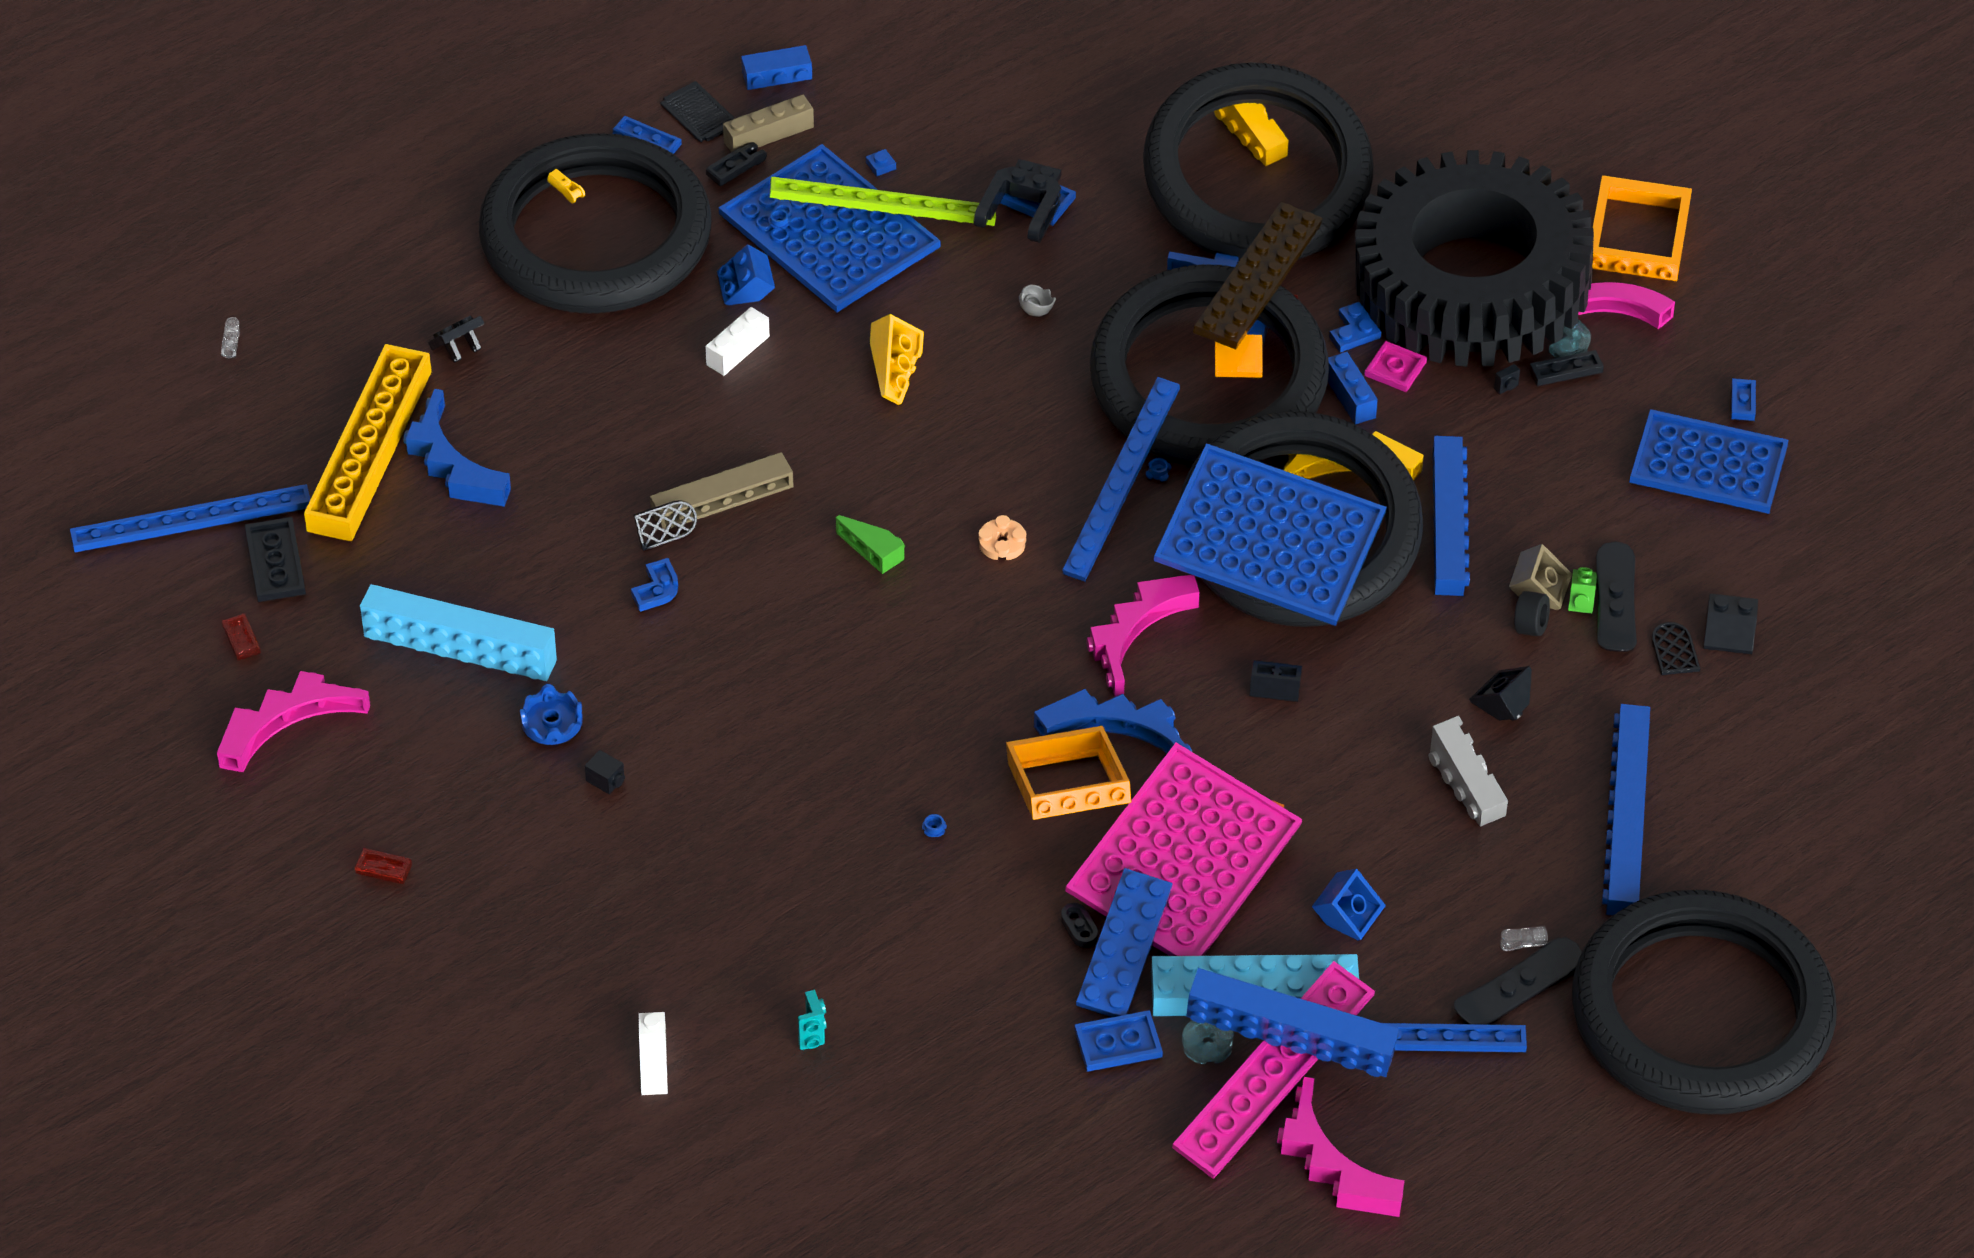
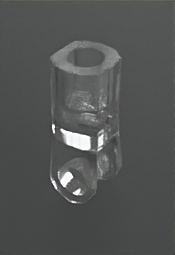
(230, 338)
(1522, 938)

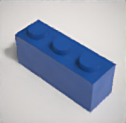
(776, 67)
(1351, 388)

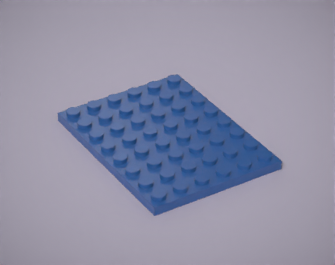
(830, 247)
(1270, 534)

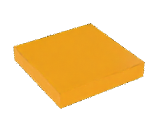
(1242, 362)

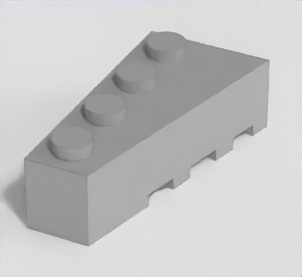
(1466, 772)

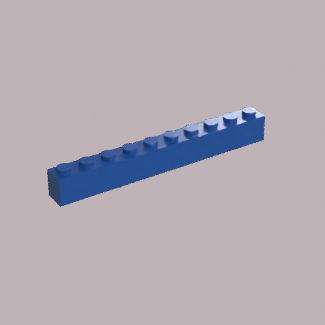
(1628, 807)

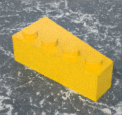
(1255, 131)

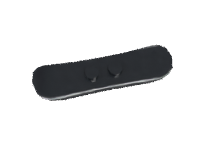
(1616, 597)
(1520, 983)

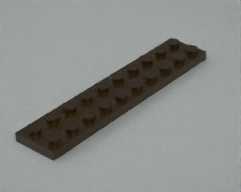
(1257, 275)

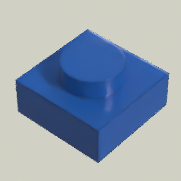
(880, 162)

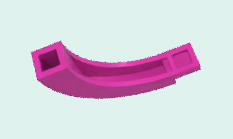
(1632, 301)

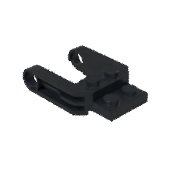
(1028, 182)

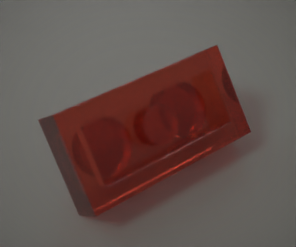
(383, 866)

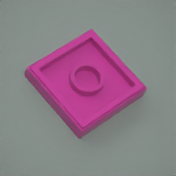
(1395, 366)

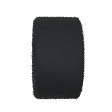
(1532, 613)

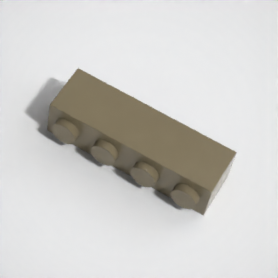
(769, 123)

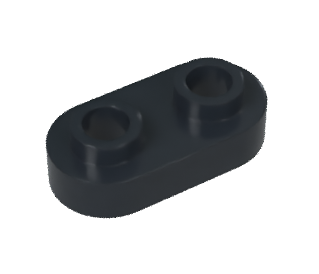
(1081, 926)

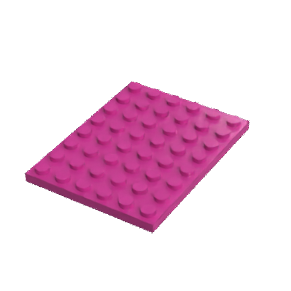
(1199, 834)

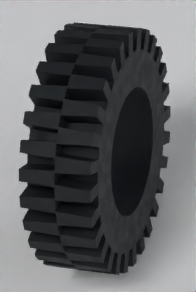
(1474, 312)

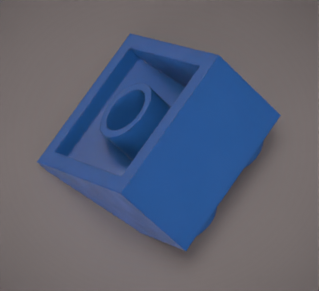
(1349, 904)

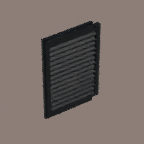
(697, 111)

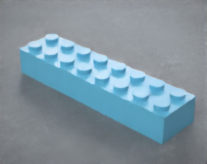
(458, 632)
(1286, 974)

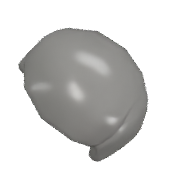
(1036, 300)

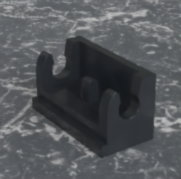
(1275, 680)

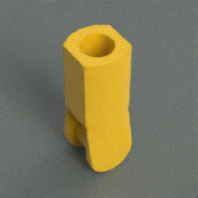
(567, 187)

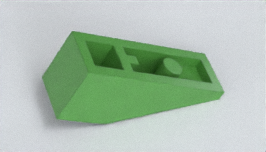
(871, 542)

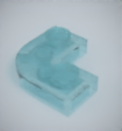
(1573, 342)

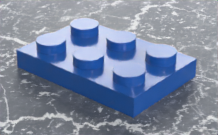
(1030, 208)
(1118, 1041)

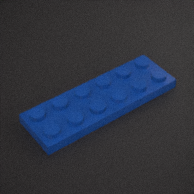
(1124, 944)

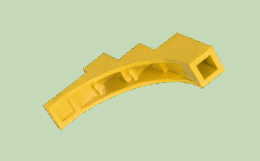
(1313, 466)

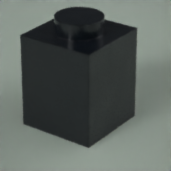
(604, 772)

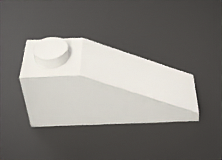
(653, 1053)

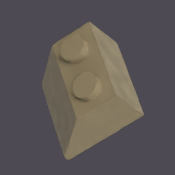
(1541, 573)

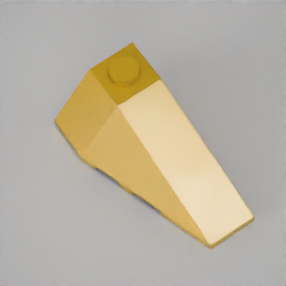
(895, 352)

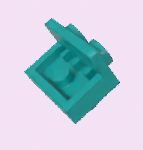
(812, 1024)

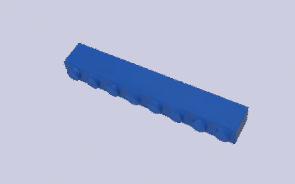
(1449, 516)

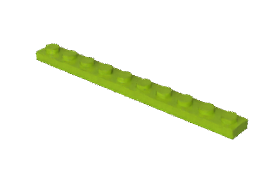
(874, 200)

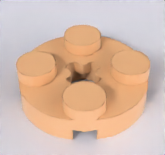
(1006, 528)

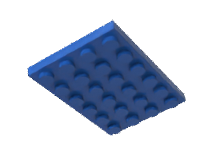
(1709, 461)

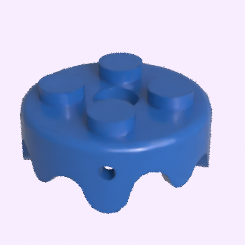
(550, 704)

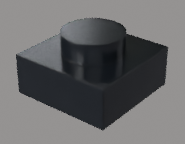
(1507, 379)

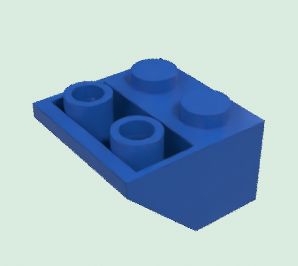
(746, 277)

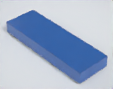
(633, 128)

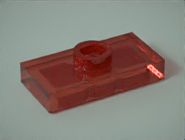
(241, 637)

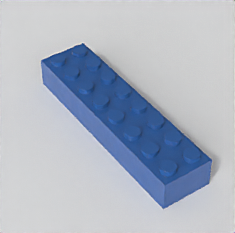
(1292, 1023)

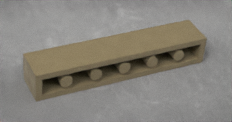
(727, 489)

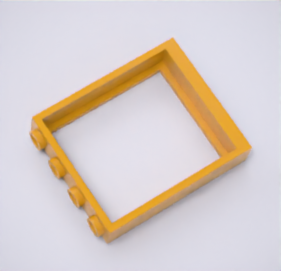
(1647, 194)
(1062, 748)

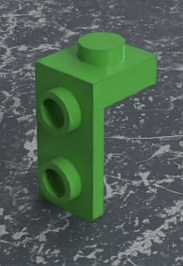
(1582, 590)

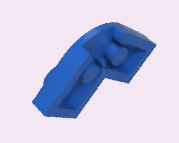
(662, 586)

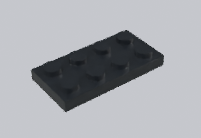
(275, 559)

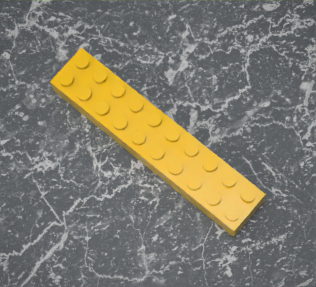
(368, 443)

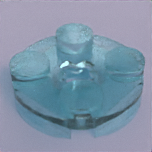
(1201, 1052)

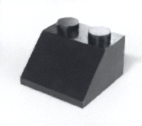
(1730, 623)

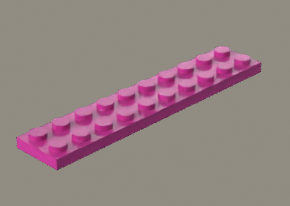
(1262, 1082)

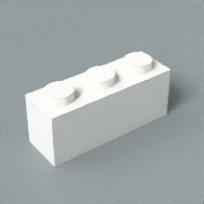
(737, 341)

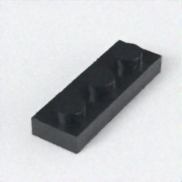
(1566, 368)

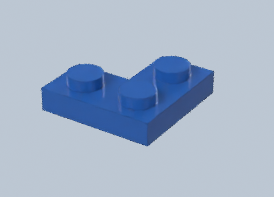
(1358, 329)

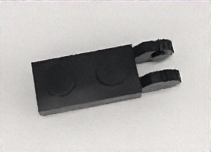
(735, 163)

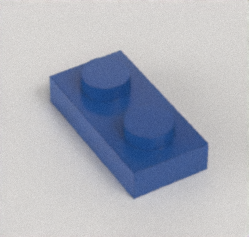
(1743, 399)

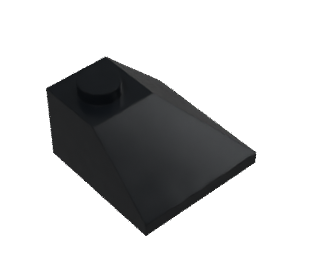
(1505, 693)

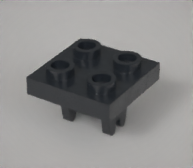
(463, 327)

